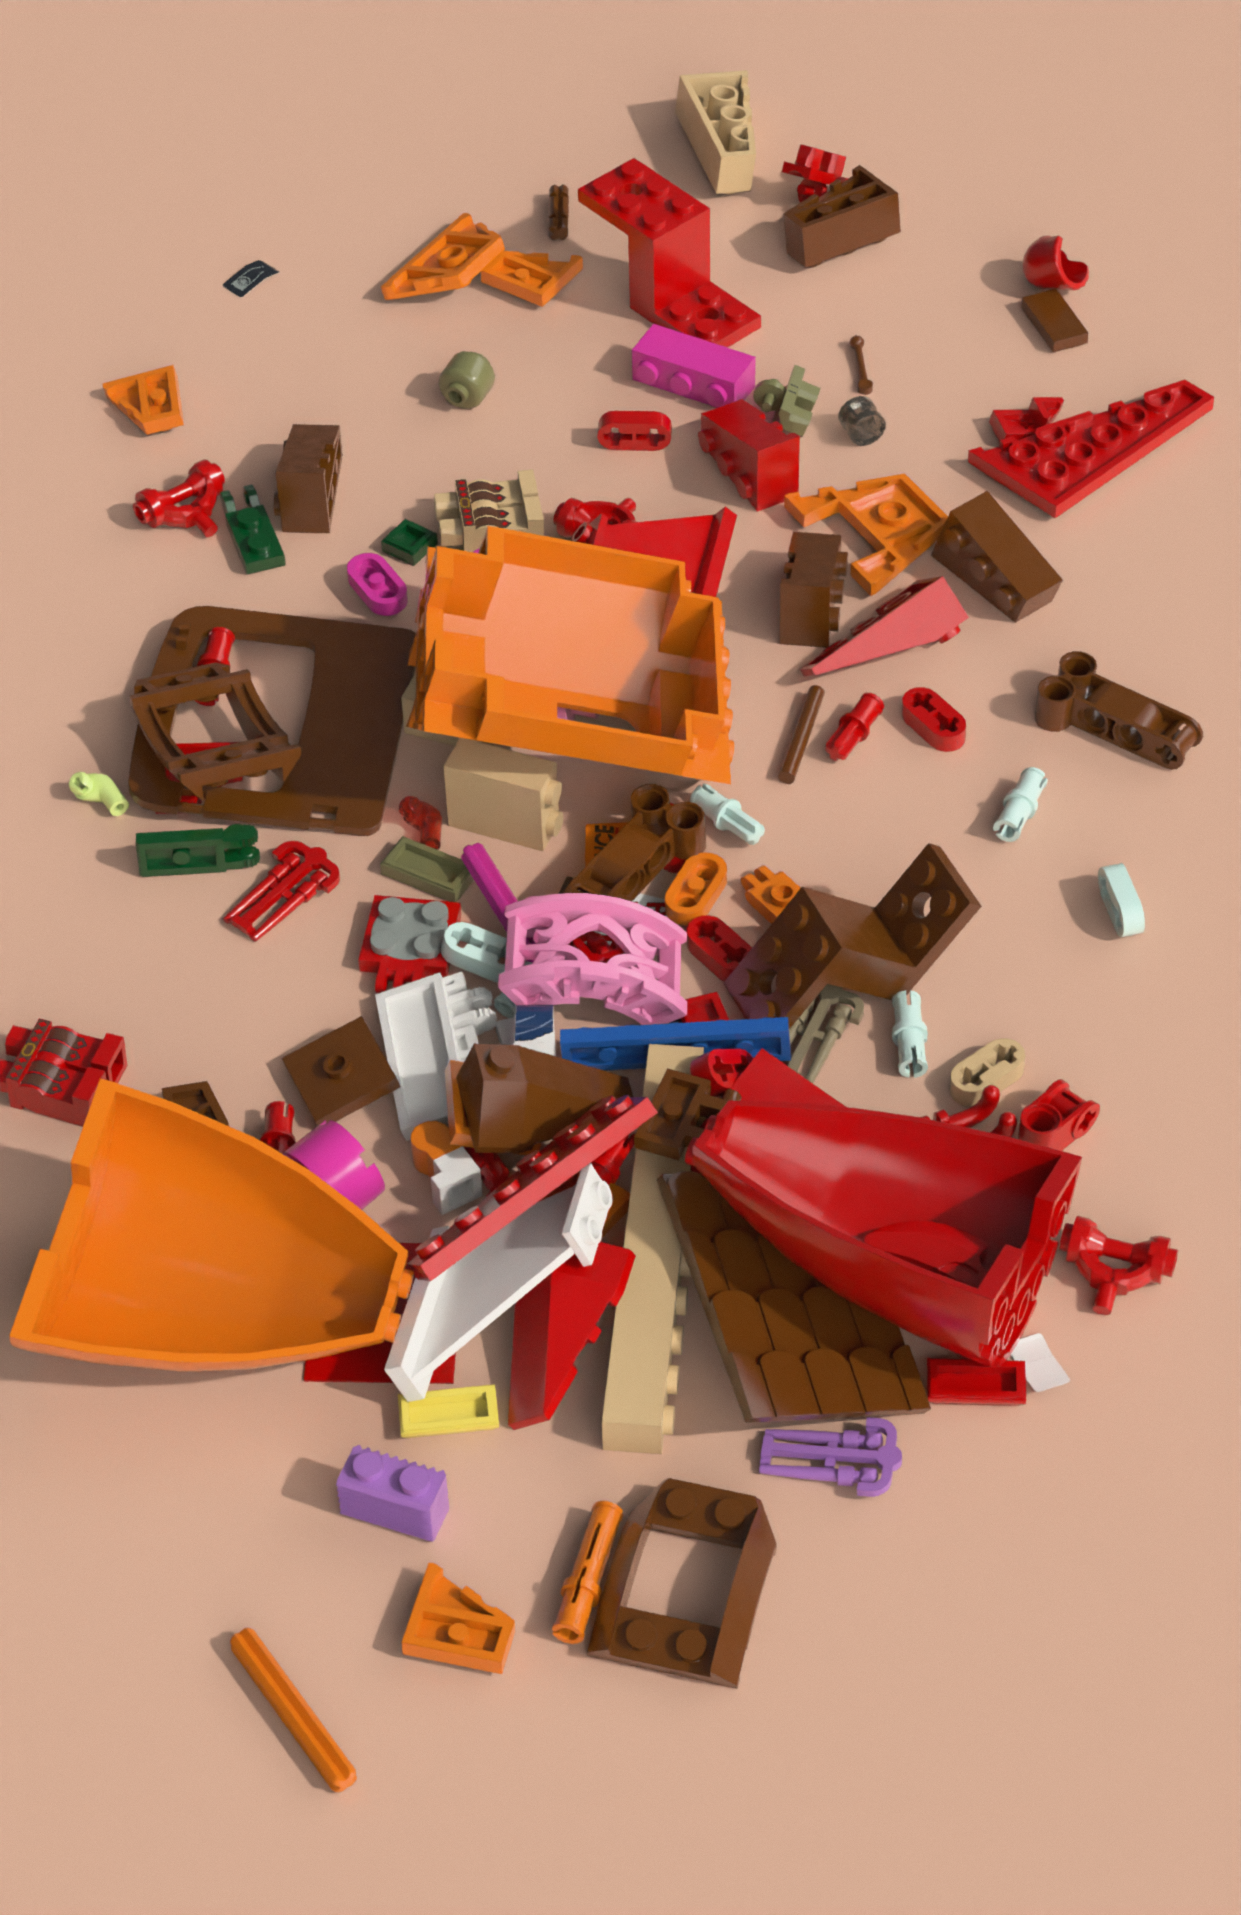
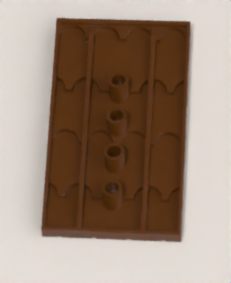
(780, 1331)

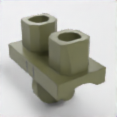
(790, 402)

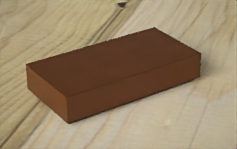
(1054, 320)

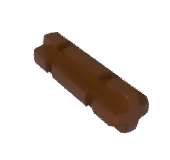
(558, 212)

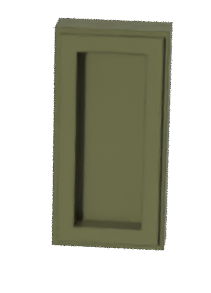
(427, 869)

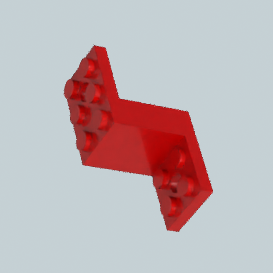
(668, 254)

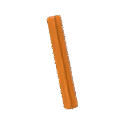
(293, 1710)

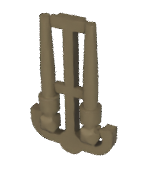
(833, 1031)

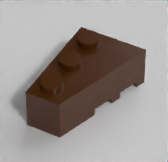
(842, 220)
(812, 589)

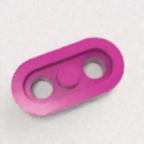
(377, 584)

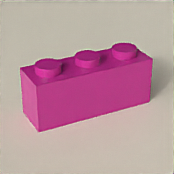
(692, 367)

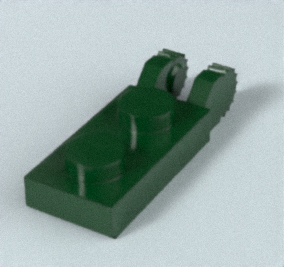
(252, 532)
(197, 850)

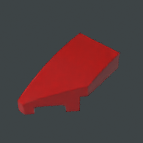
(1024, 422)

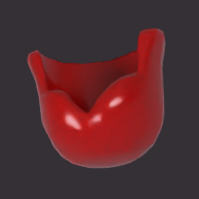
(1050, 268)

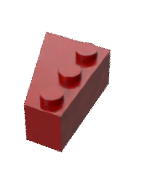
(752, 452)

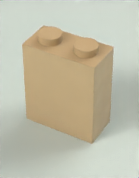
(502, 794)

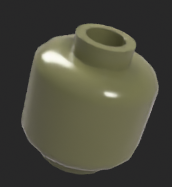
(468, 378)

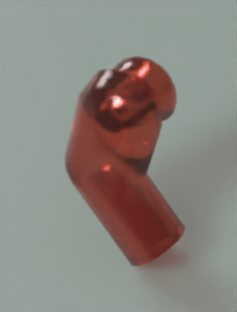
(424, 819)

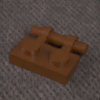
(679, 1105)

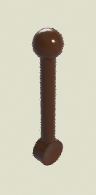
(865, 385)

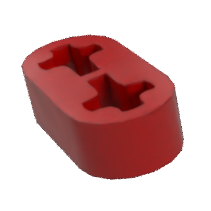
(634, 430)
(928, 723)
(715, 953)
(721, 1067)

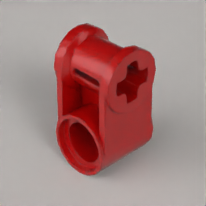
(1057, 1117)

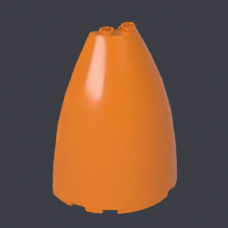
(203, 1251)

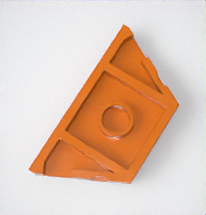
(446, 261)

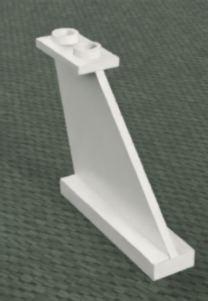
(494, 1277)

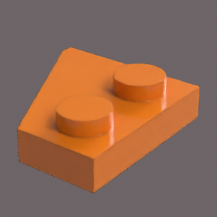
(457, 1626)

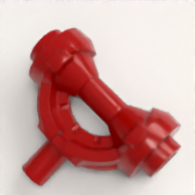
(159, 508)
(576, 512)
(1148, 1259)

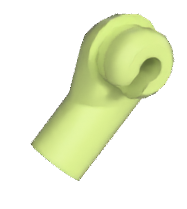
(100, 789)

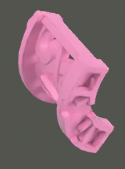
(565, 973)

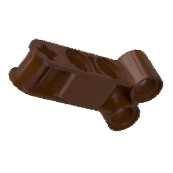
(1113, 713)
(644, 845)

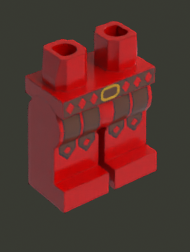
(59, 1069)

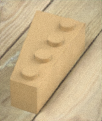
(719, 126)

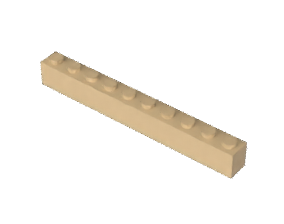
(647, 1313)

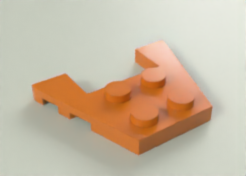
(887, 513)

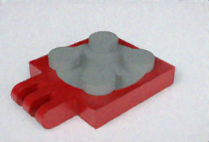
(406, 939)

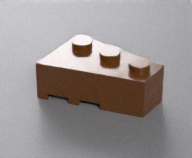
(308, 478)
(996, 558)

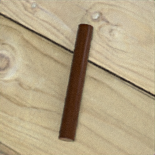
(801, 734)

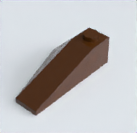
(527, 1096)

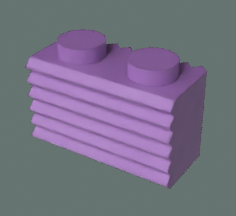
(393, 1493)

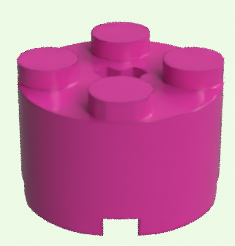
(336, 1159)

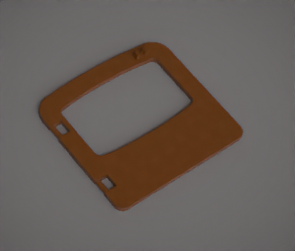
(346, 733)

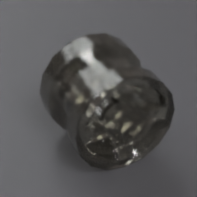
(862, 420)

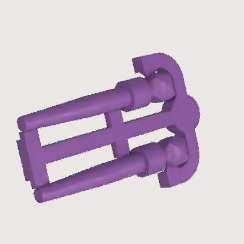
(886, 1457)

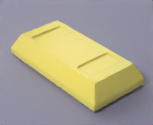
(449, 1412)

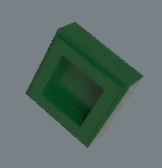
(409, 542)

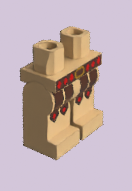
(483, 503)

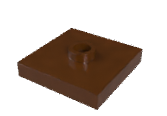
(341, 1072)

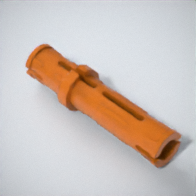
(582, 1588)

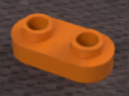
(689, 893)

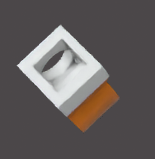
(451, 1169)

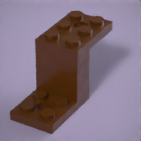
(853, 944)

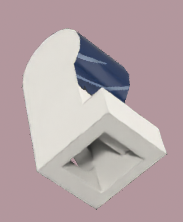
(535, 1028)

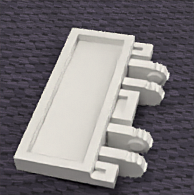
(424, 1030)

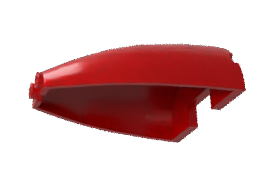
(834, 1174)

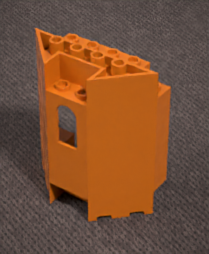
(579, 630)

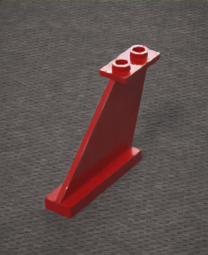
(695, 540)

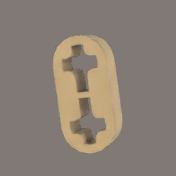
(983, 1067)

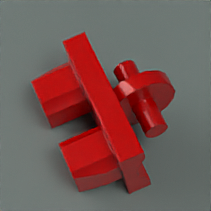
(817, 169)

